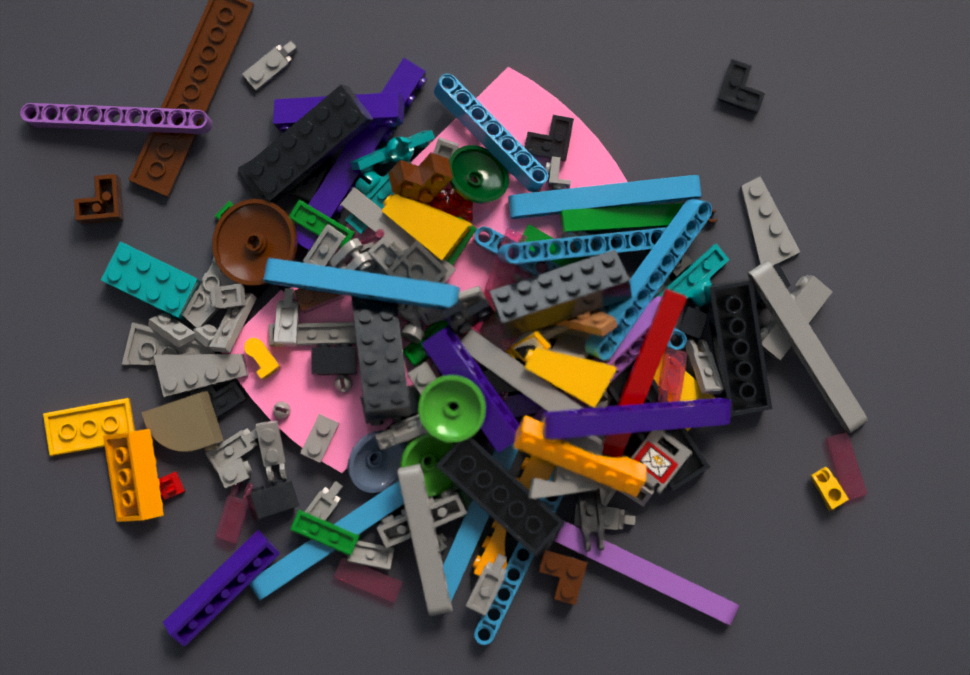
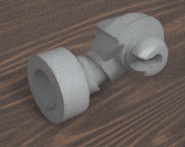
(412, 331)

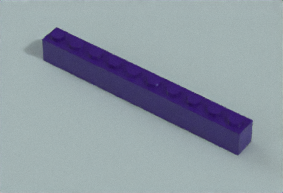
(341, 178)

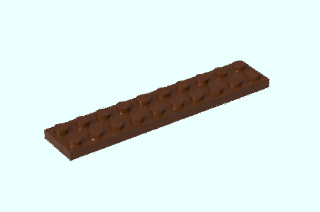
(192, 89)

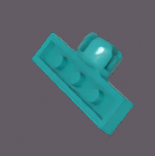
(396, 150)
(376, 191)
(697, 275)

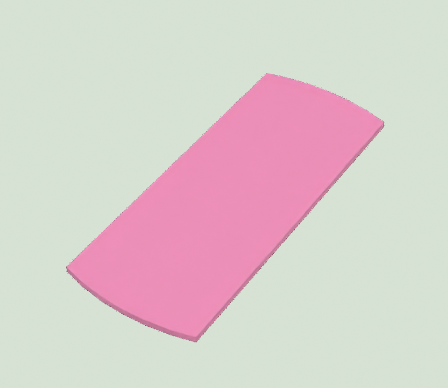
(520, 108)

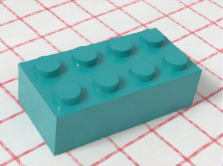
(150, 280)

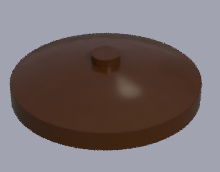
(250, 236)

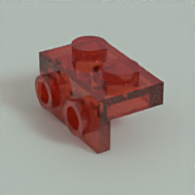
(454, 204)

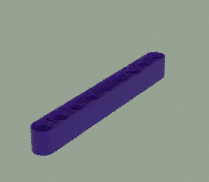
(636, 418)

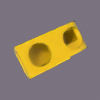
(256, 349)
(829, 488)

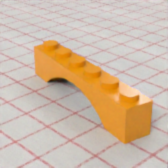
(533, 468)
(617, 473)

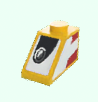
(526, 342)

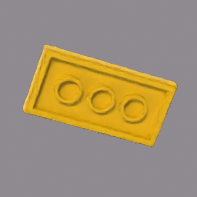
(85, 426)

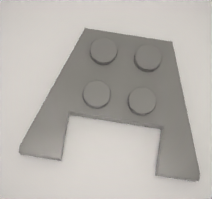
(564, 479)

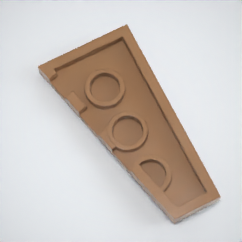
(591, 322)

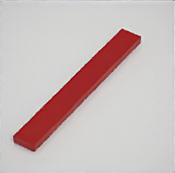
(647, 363)

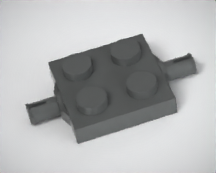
(415, 264)

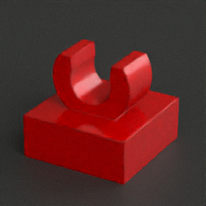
(171, 485)

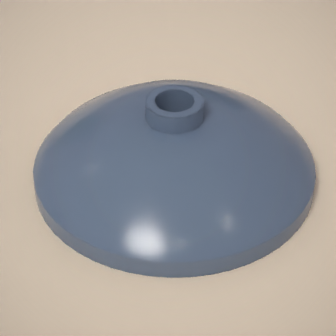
(379, 471)

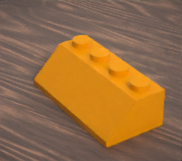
(133, 475)

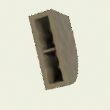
(185, 424)

